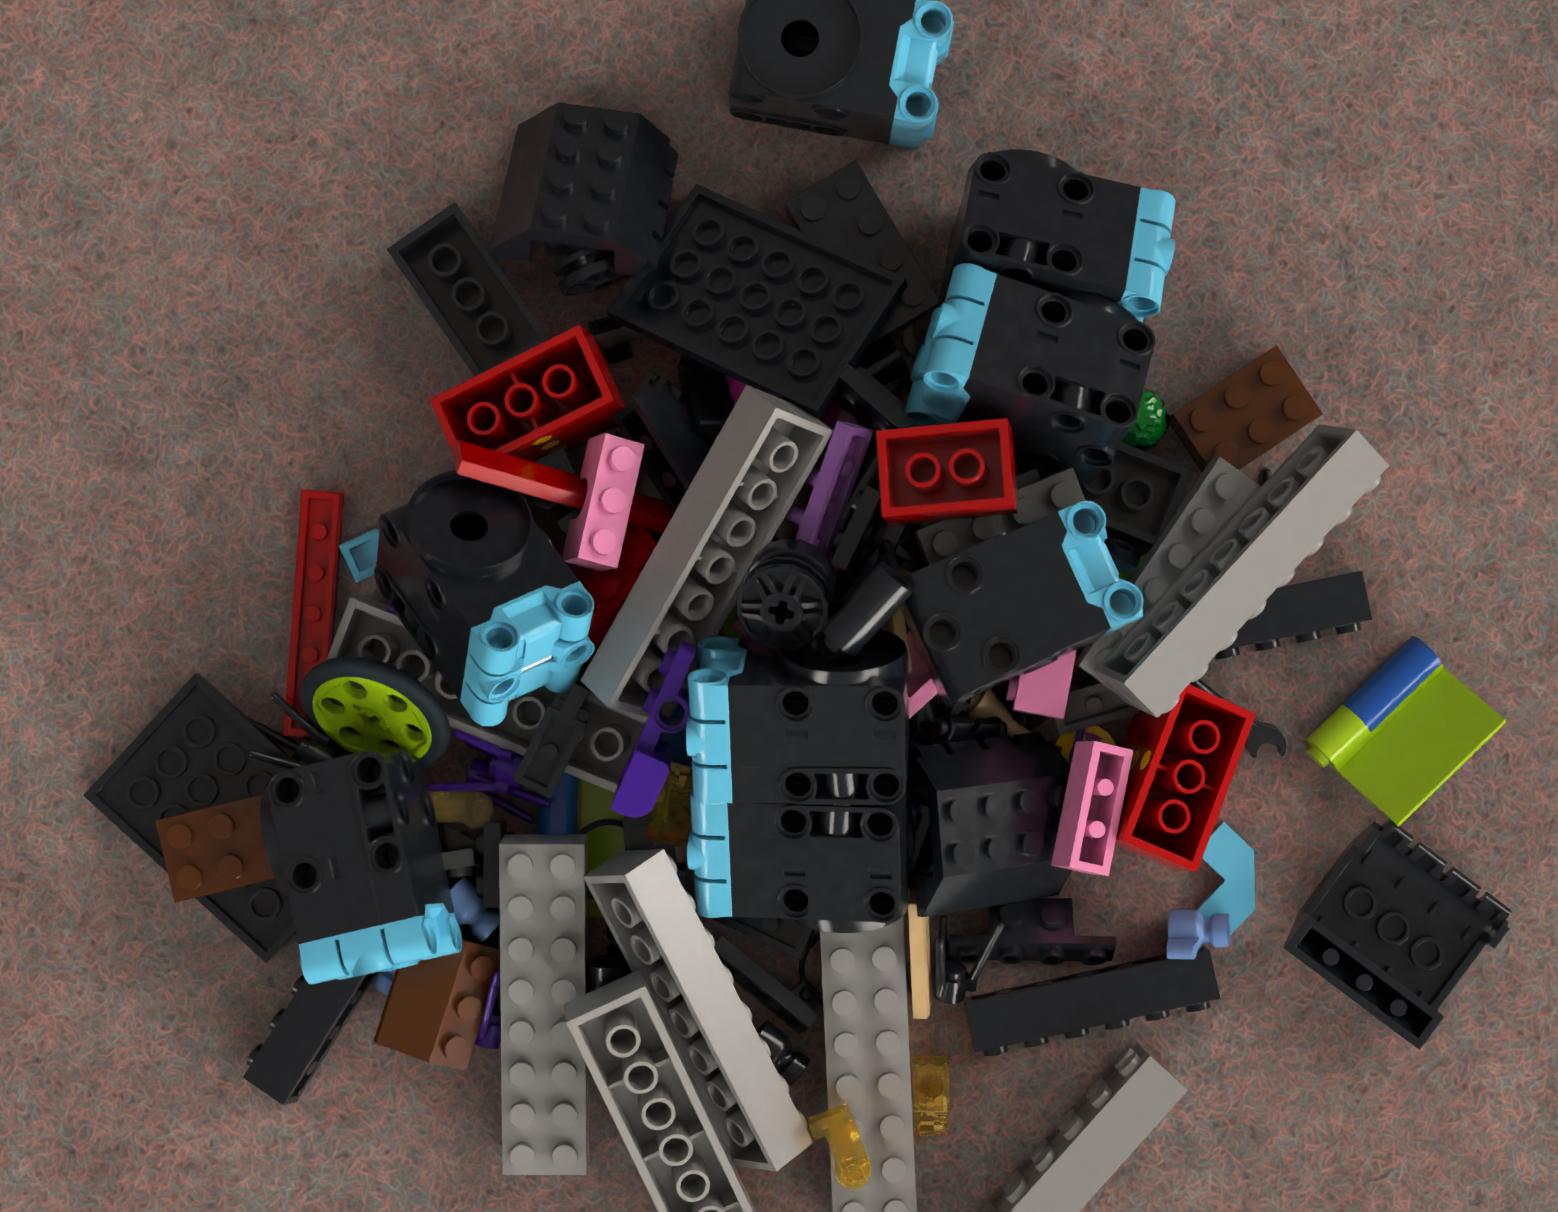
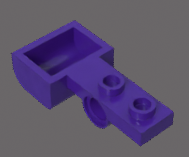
(650, 756)

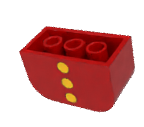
(534, 400)
(1180, 777)

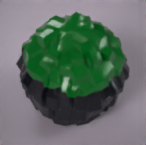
(1150, 424)

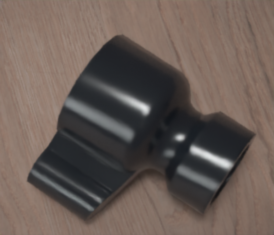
(787, 1062)

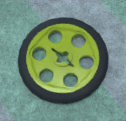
(373, 710)

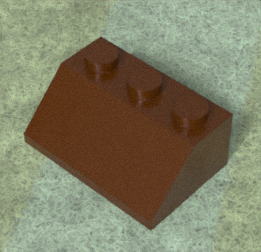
(440, 1005)

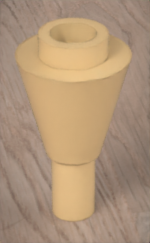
(989, 705)

